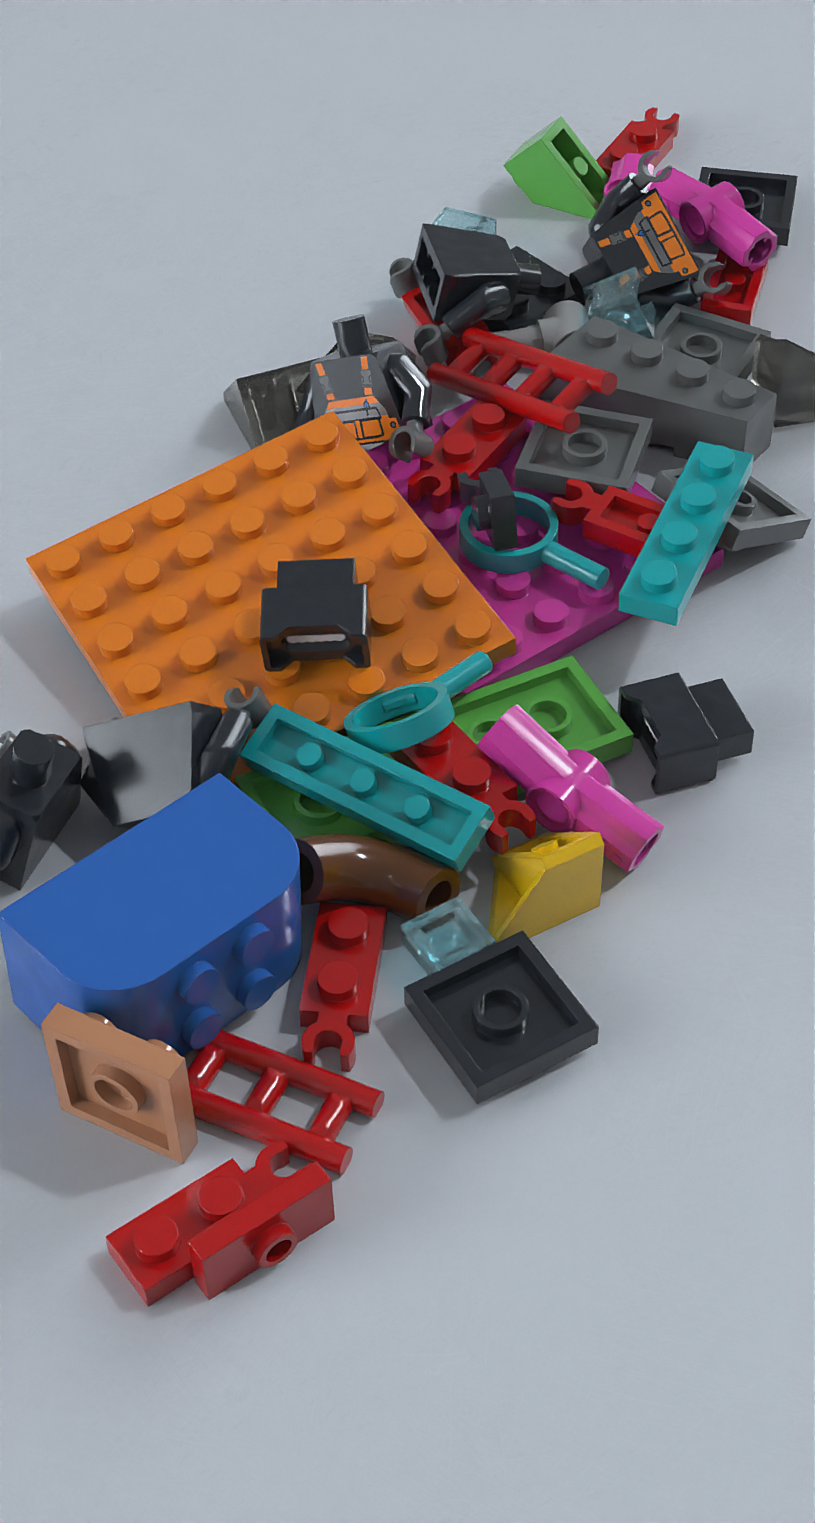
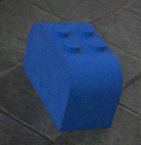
(165, 923)

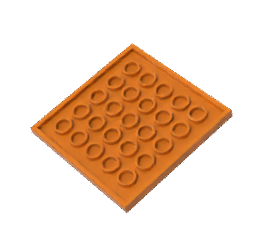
(176, 584)

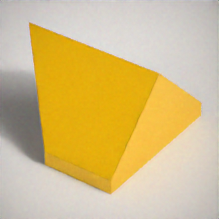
(545, 882)

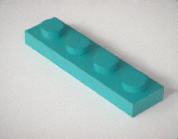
(685, 533)
(368, 787)

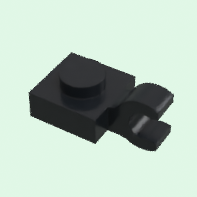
(491, 506)

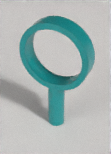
(526, 559)
(430, 696)

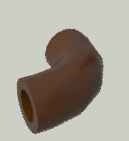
(373, 874)

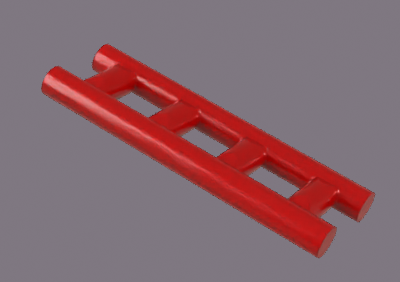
(523, 400)
(277, 1073)

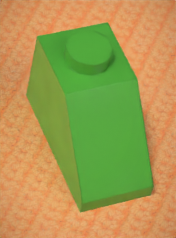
(558, 171)

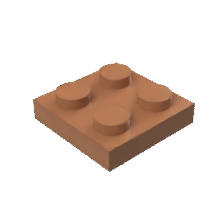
(121, 1081)

